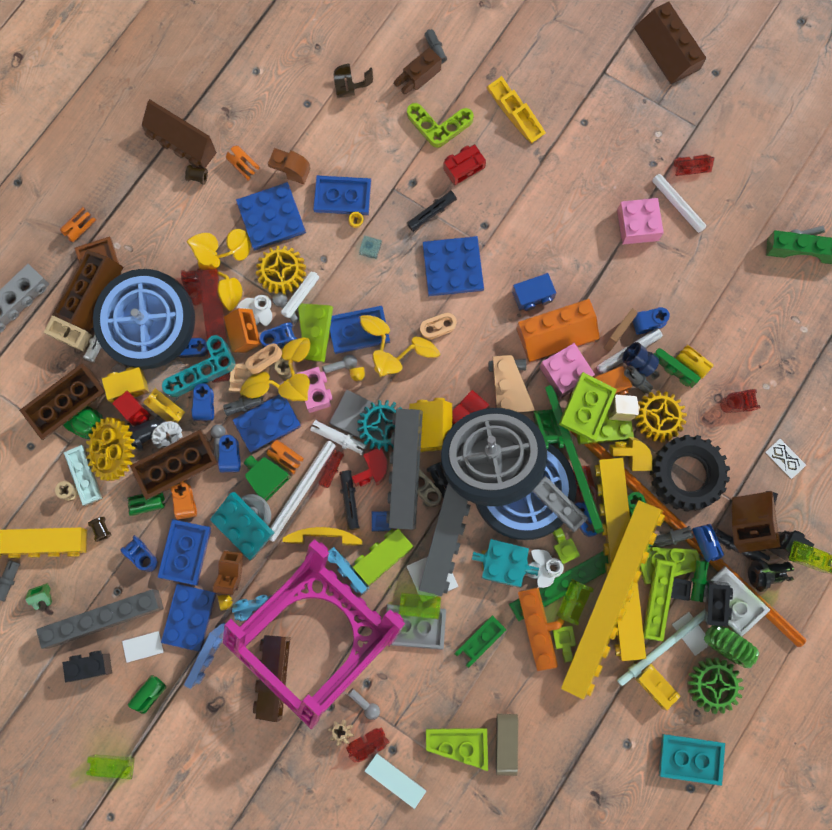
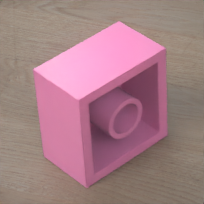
(640, 221)
(564, 369)

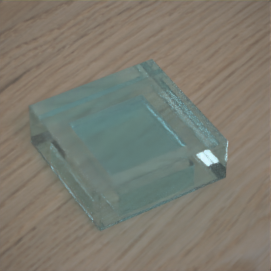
(370, 247)

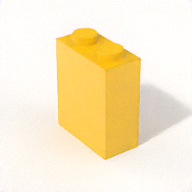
(435, 422)

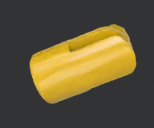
(694, 361)

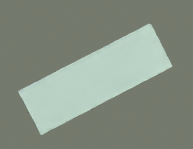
(82, 475)
(395, 780)

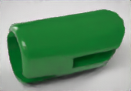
(138, 504)
(147, 695)

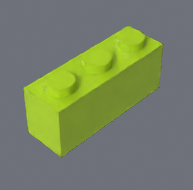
(382, 556)

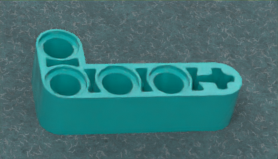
(198, 369)

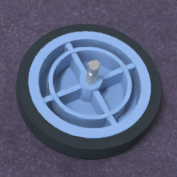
(144, 319)
(530, 516)

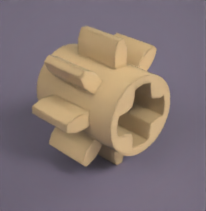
(336, 736)

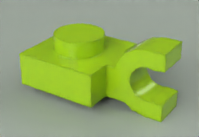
(565, 548)
(564, 640)

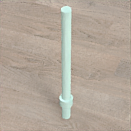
(635, 669)

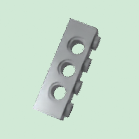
(15, 289)

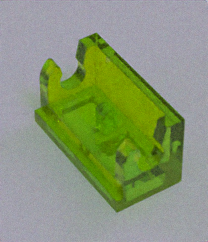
(811, 557)
(574, 602)
(419, 605)
(111, 766)

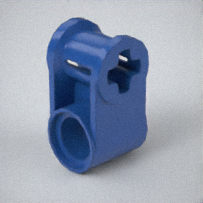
(646, 320)
(279, 335)
(203, 406)
(229, 457)
(136, 552)

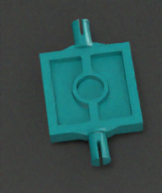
(505, 563)

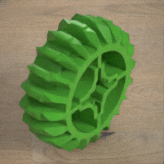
(731, 646)
(715, 693)

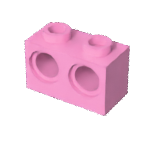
(317, 388)

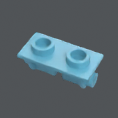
(244, 608)

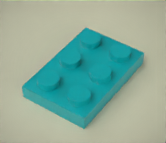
(242, 526)
(692, 759)

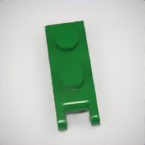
(676, 368)
(548, 426)
(481, 640)

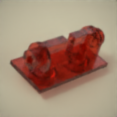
(697, 165)
(359, 751)

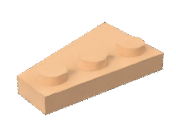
(509, 386)

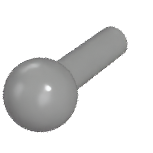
(813, 231)
(281, 300)
(348, 362)
(217, 432)
(371, 710)

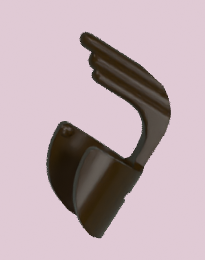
(344, 71)

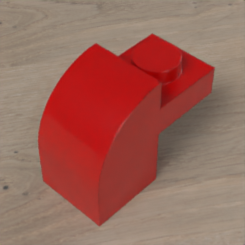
(377, 469)

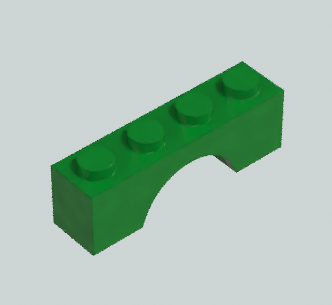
(787, 244)

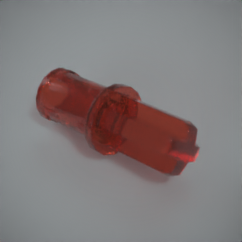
(331, 469)

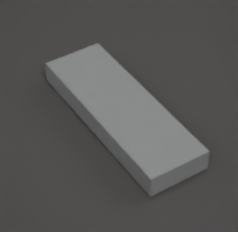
(560, 504)

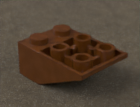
(754, 522)

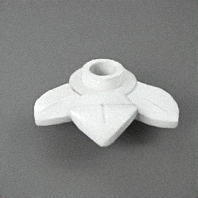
(261, 314)
(544, 560)

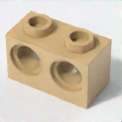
(68, 334)

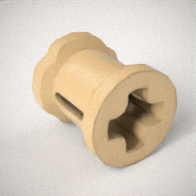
(280, 365)
(61, 493)

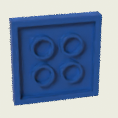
(271, 216)
(453, 266)

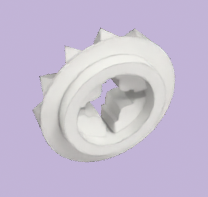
(159, 434)

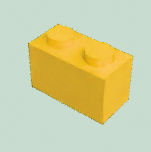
(130, 380)

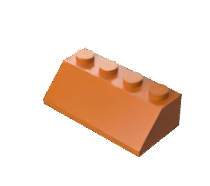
(558, 329)

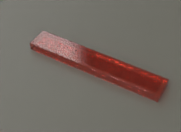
(213, 313)

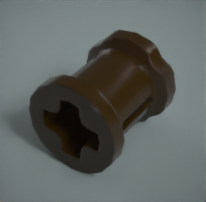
(195, 174)
(99, 529)

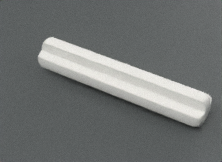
(300, 294)

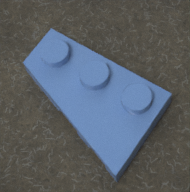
(205, 656)

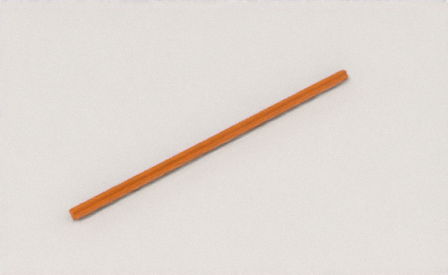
(675, 523)

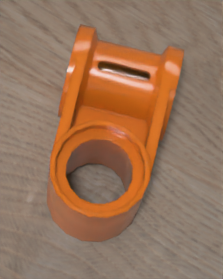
(184, 505)

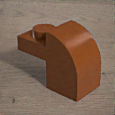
(291, 163)
(229, 573)

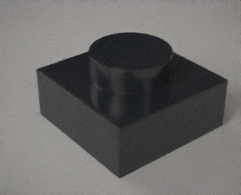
(681, 589)

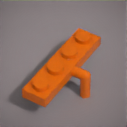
(539, 629)

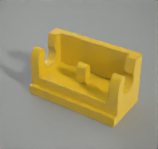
(657, 687)

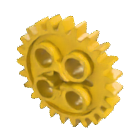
(110, 449)

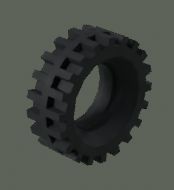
(711, 460)

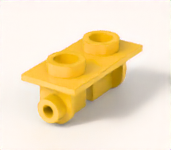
(163, 406)

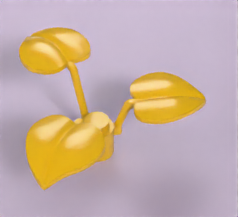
(204, 249)
(385, 362)
(292, 389)

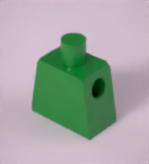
(265, 476)

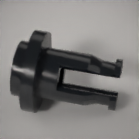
(143, 432)
(763, 575)

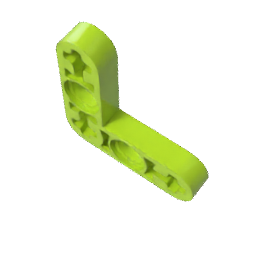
(435, 129)

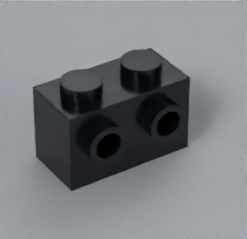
(786, 543)
(717, 603)
(87, 667)

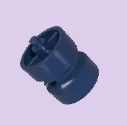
(642, 360)

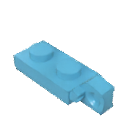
(347, 570)

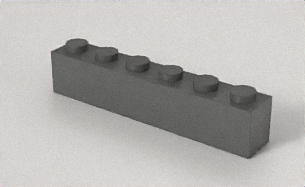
(405, 470)
(444, 543)
(99, 619)

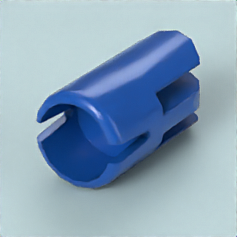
(708, 542)

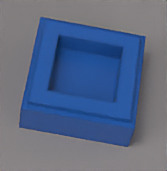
(379, 521)

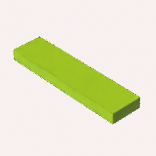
(659, 599)

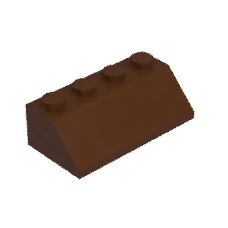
(670, 43)
(177, 135)
(84, 289)
(62, 401)
(174, 464)
(275, 657)

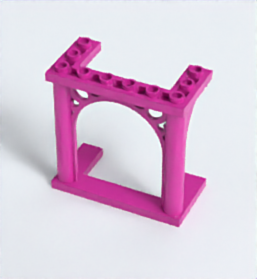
(312, 569)

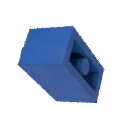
(534, 292)

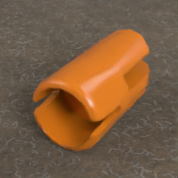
(240, 159)
(72, 230)
(284, 456)

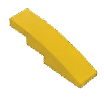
(515, 110)

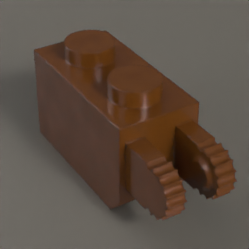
(419, 71)

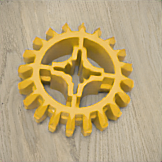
(274, 270)
(675, 418)

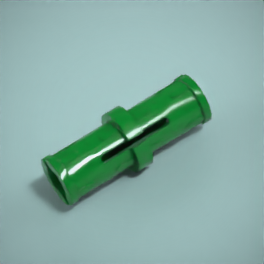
(699, 581)

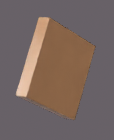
(620, 330)

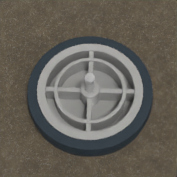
(494, 456)

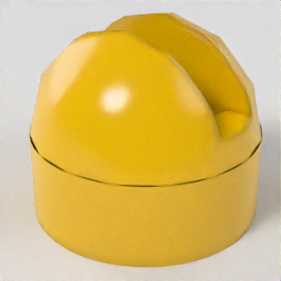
(359, 219)
(357, 374)
(224, 602)

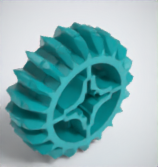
(374, 426)

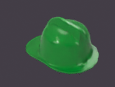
(83, 422)

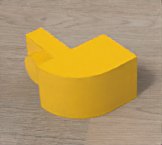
(639, 454)

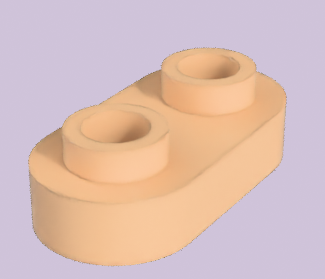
(437, 324)
(263, 358)

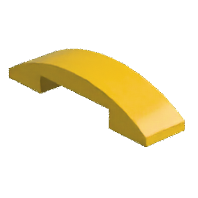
(298, 537)

